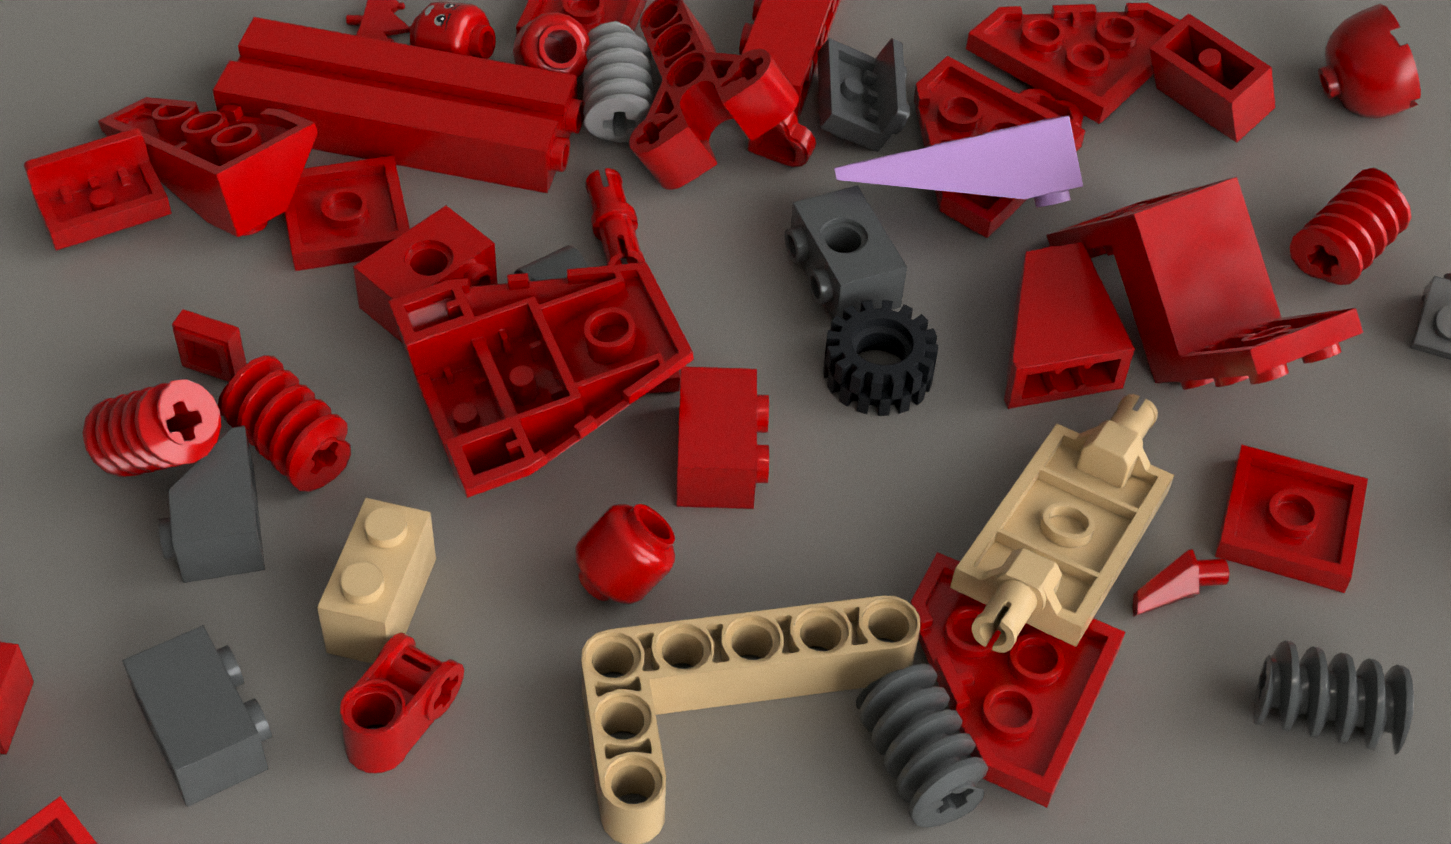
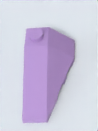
(1008, 162)

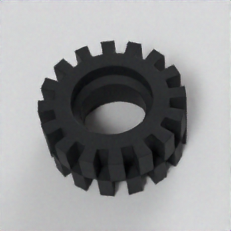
(877, 383)

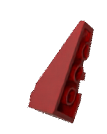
(220, 162)

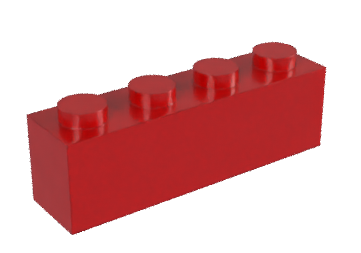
(792, 35)

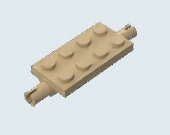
(1065, 530)

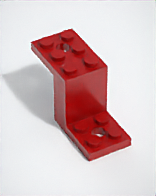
(1205, 289)

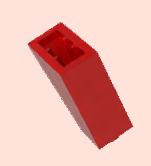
(1064, 331)

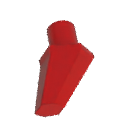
(1179, 581)

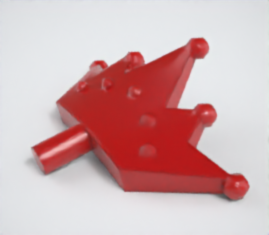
(380, 20)

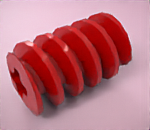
(1352, 228)
(286, 423)
(152, 428)

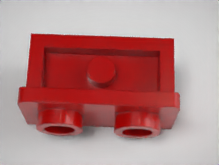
(96, 188)

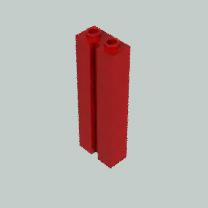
(409, 102)

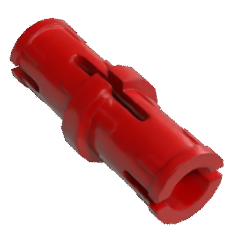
(613, 218)

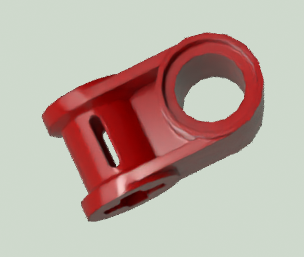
(405, 694)

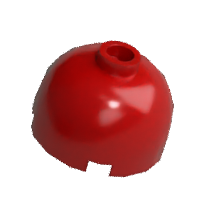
(1369, 66)

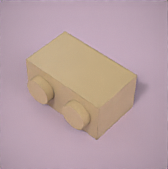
(377, 580)

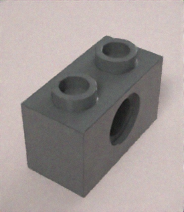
(845, 252)

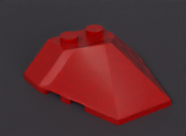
(534, 363)

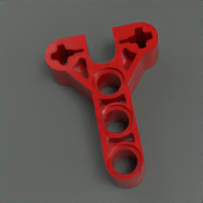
(701, 93)

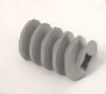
(616, 82)

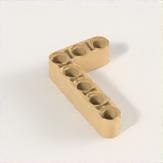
(721, 679)

